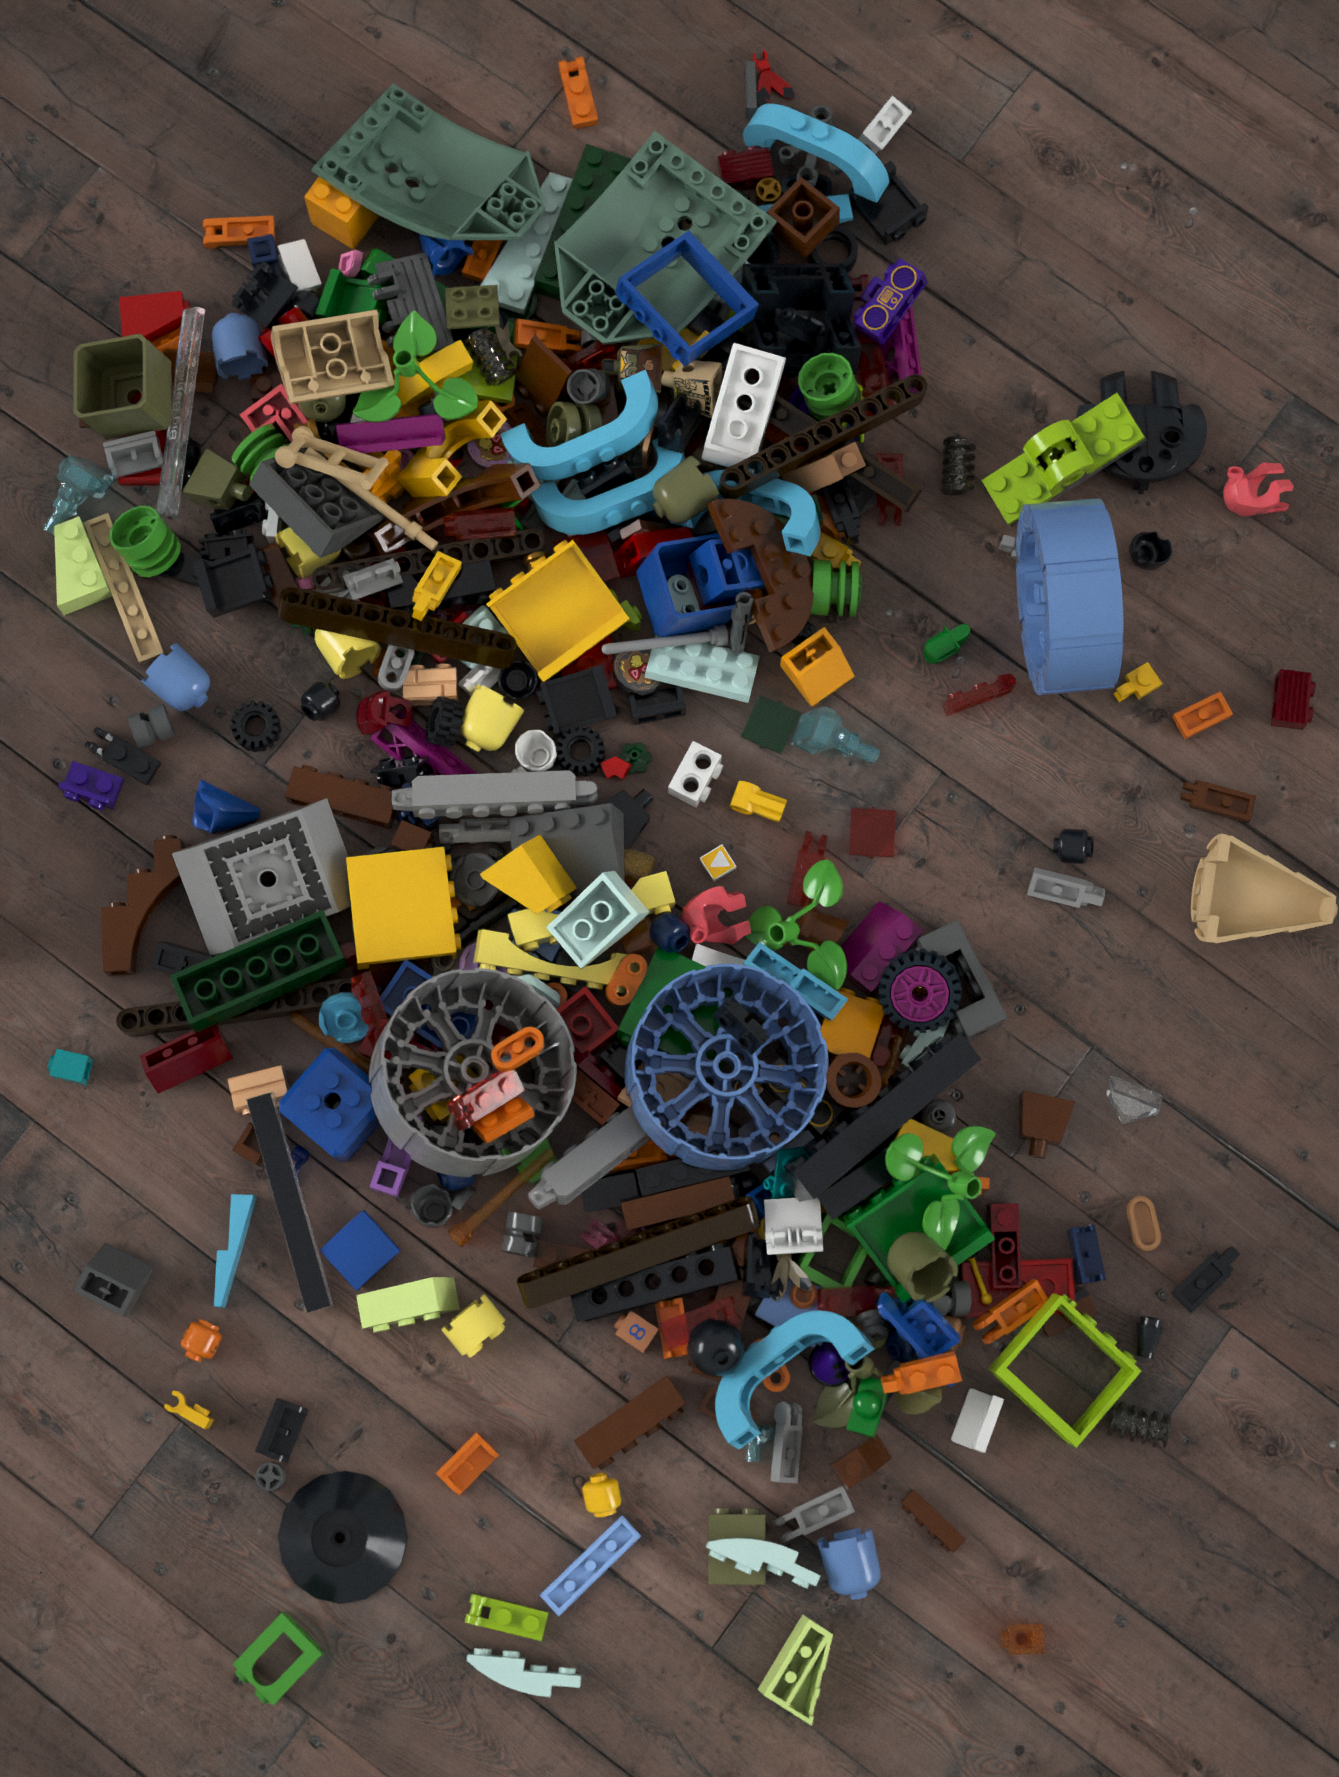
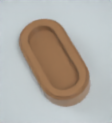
(1143, 1223)

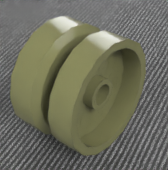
(570, 421)

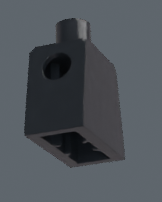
(634, 814)

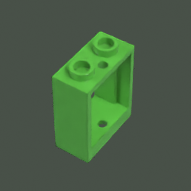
(857, 1260)

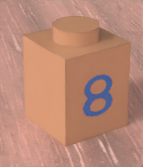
(635, 1331)

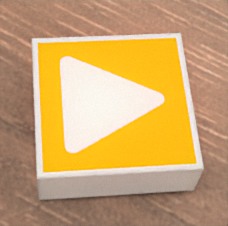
(717, 863)

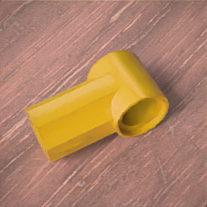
(750, 799)

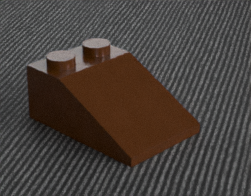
(542, 377)

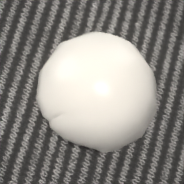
(535, 751)

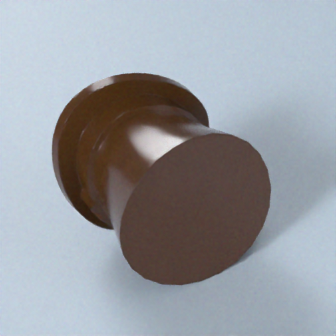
(820, 927)
(852, 1080)

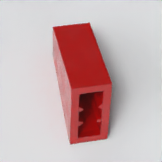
(152, 314)
(640, 544)

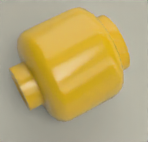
(601, 1495)

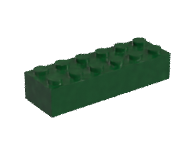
(592, 177)
(258, 971)

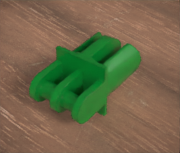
(945, 643)

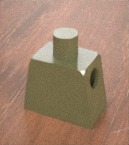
(216, 483)

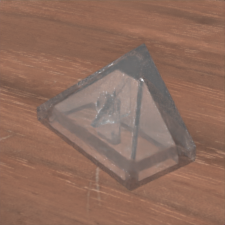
(1132, 1100)

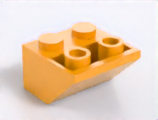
(817, 667)

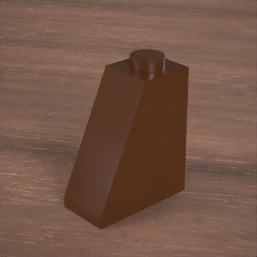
(860, 1462)

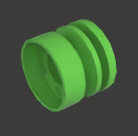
(828, 385)
(257, 448)
(145, 541)
(835, 587)

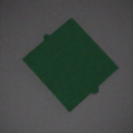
(770, 724)

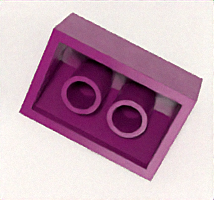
(875, 943)

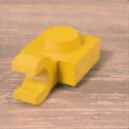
(1139, 682)
(196, 1414)

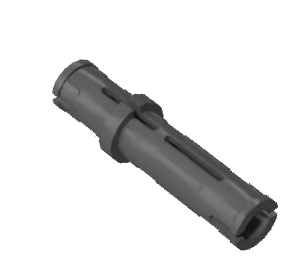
(741, 617)

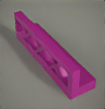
(906, 348)
(392, 434)
(414, 737)

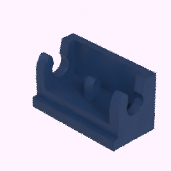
(1086, 1254)

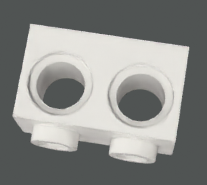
(690, 772)

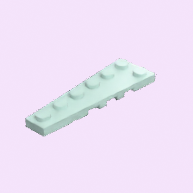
(520, 259)

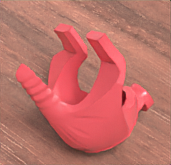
(1241, 490)
(702, 916)

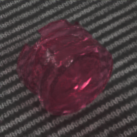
(595, 1238)

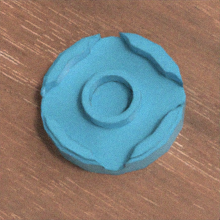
(342, 1018)

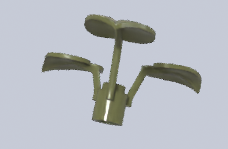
(836, 1402)

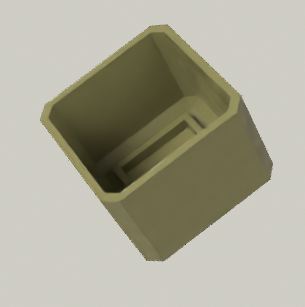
(109, 377)

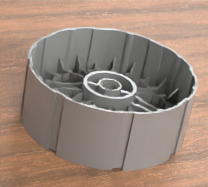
(514, 1007)

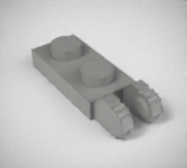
(787, 1443)
(817, 1513)

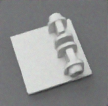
(793, 1226)

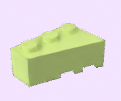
(78, 571)
(408, 1302)
(798, 1669)

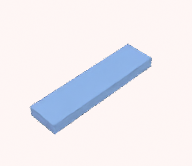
(590, 1565)

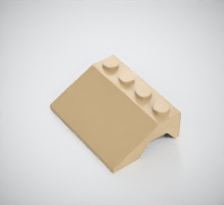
(331, 357)

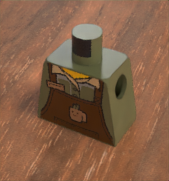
(634, 360)

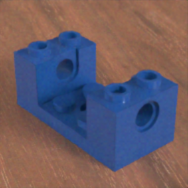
(723, 574)

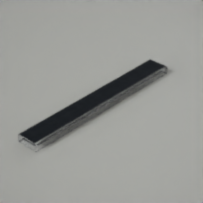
(290, 1202)

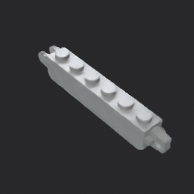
(493, 794)
(590, 1160)

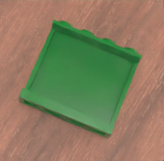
(660, 972)
(901, 1210)

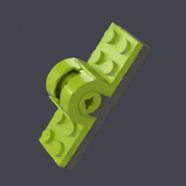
(1064, 457)

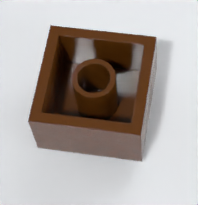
(804, 217)

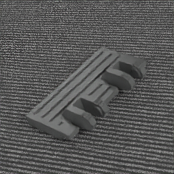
(414, 291)

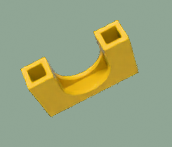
(430, 471)

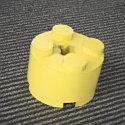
(474, 1326)

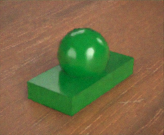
(867, 1408)

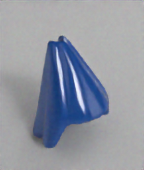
(444, 254)
(219, 810)

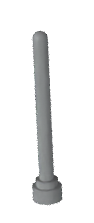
(717, 635)

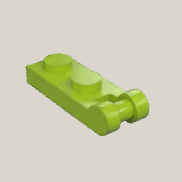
(507, 1617)

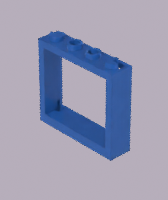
(711, 271)

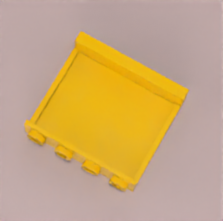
(557, 609)
(402, 906)

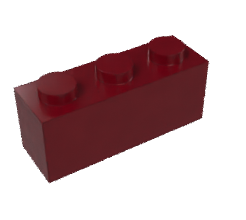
(185, 1057)

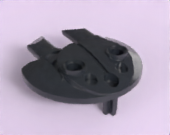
(1172, 432)

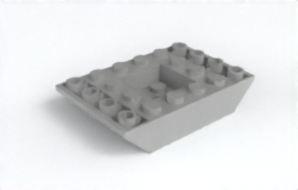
(226, 871)

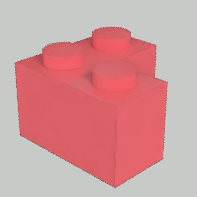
(274, 410)

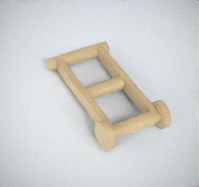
(303, 437)

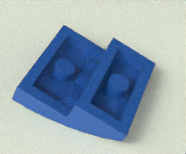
(360, 1250)

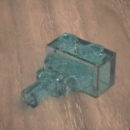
(79, 480)
(823, 730)

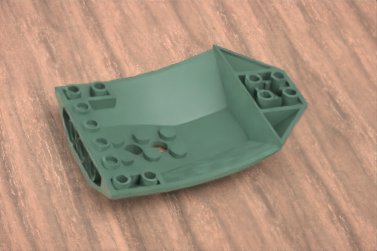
(464, 180)
(629, 226)

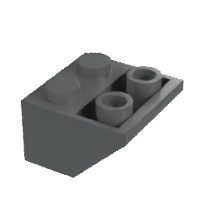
(114, 1279)

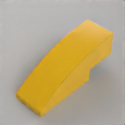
(439, 367)

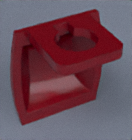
(374, 712)

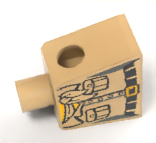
(699, 381)

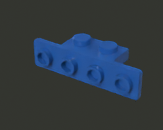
(920, 1326)

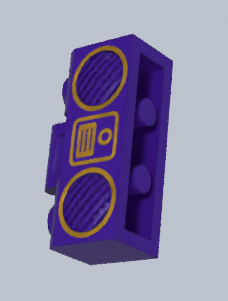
(891, 302)

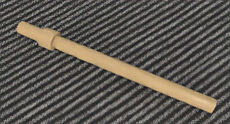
(411, 529)

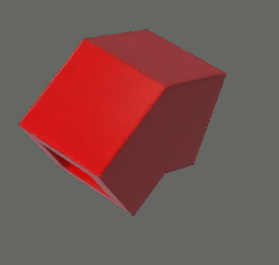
(615, 767)

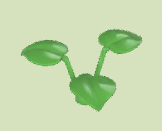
(415, 339)
(768, 927)
(970, 1149)

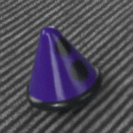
(828, 1366)

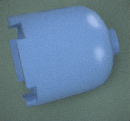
(237, 347)
(178, 680)
(851, 1562)

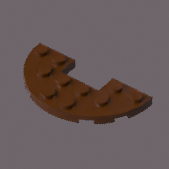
(783, 572)

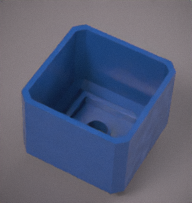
(654, 572)
(335, 1130)

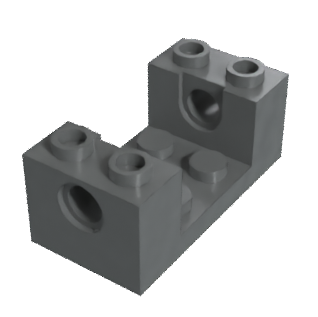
(987, 1011)

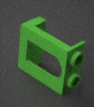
(275, 1691)

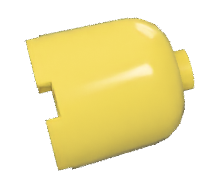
(301, 557)
(346, 653)
(488, 719)

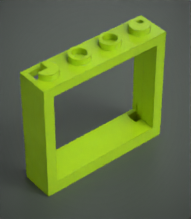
(1104, 1401)

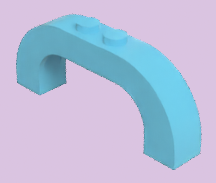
(821, 140)
(595, 446)
(782, 498)
(606, 508)
(769, 1355)

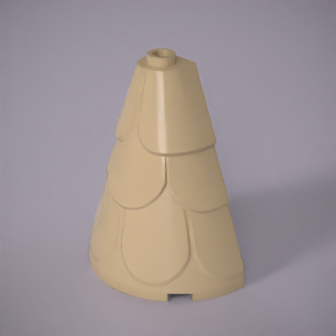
(1253, 895)

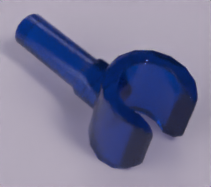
(300, 1156)

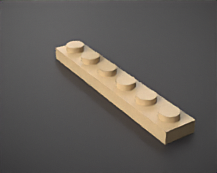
(124, 591)

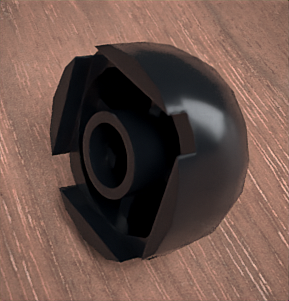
(715, 1347)

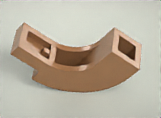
(827, 468)

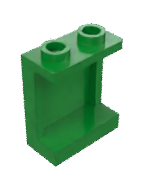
(350, 296)

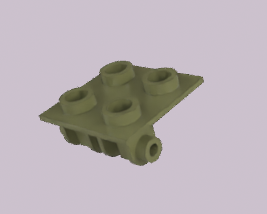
(472, 306)

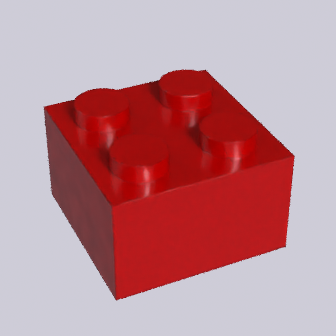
(587, 1022)

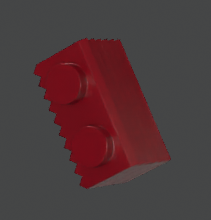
(745, 168)
(1292, 699)

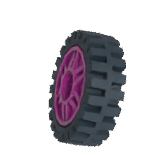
(924, 970)

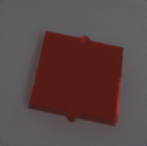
(872, 832)

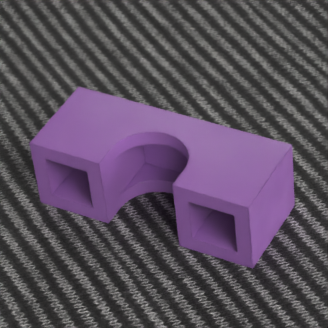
(392, 1170)

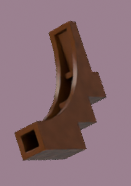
(492, 486)
(146, 889)

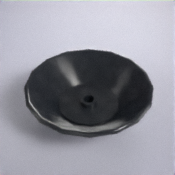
(372, 1532)

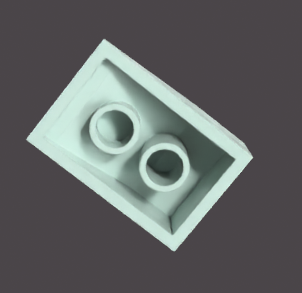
(597, 918)

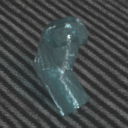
(753, 1447)

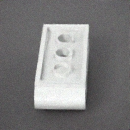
(737, 432)

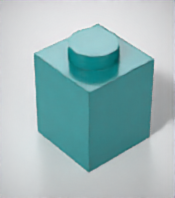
(70, 1067)

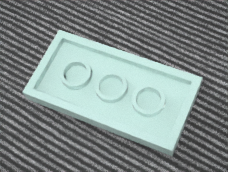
(705, 669)

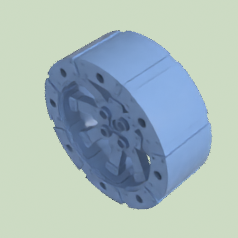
(1069, 596)
(769, 1001)

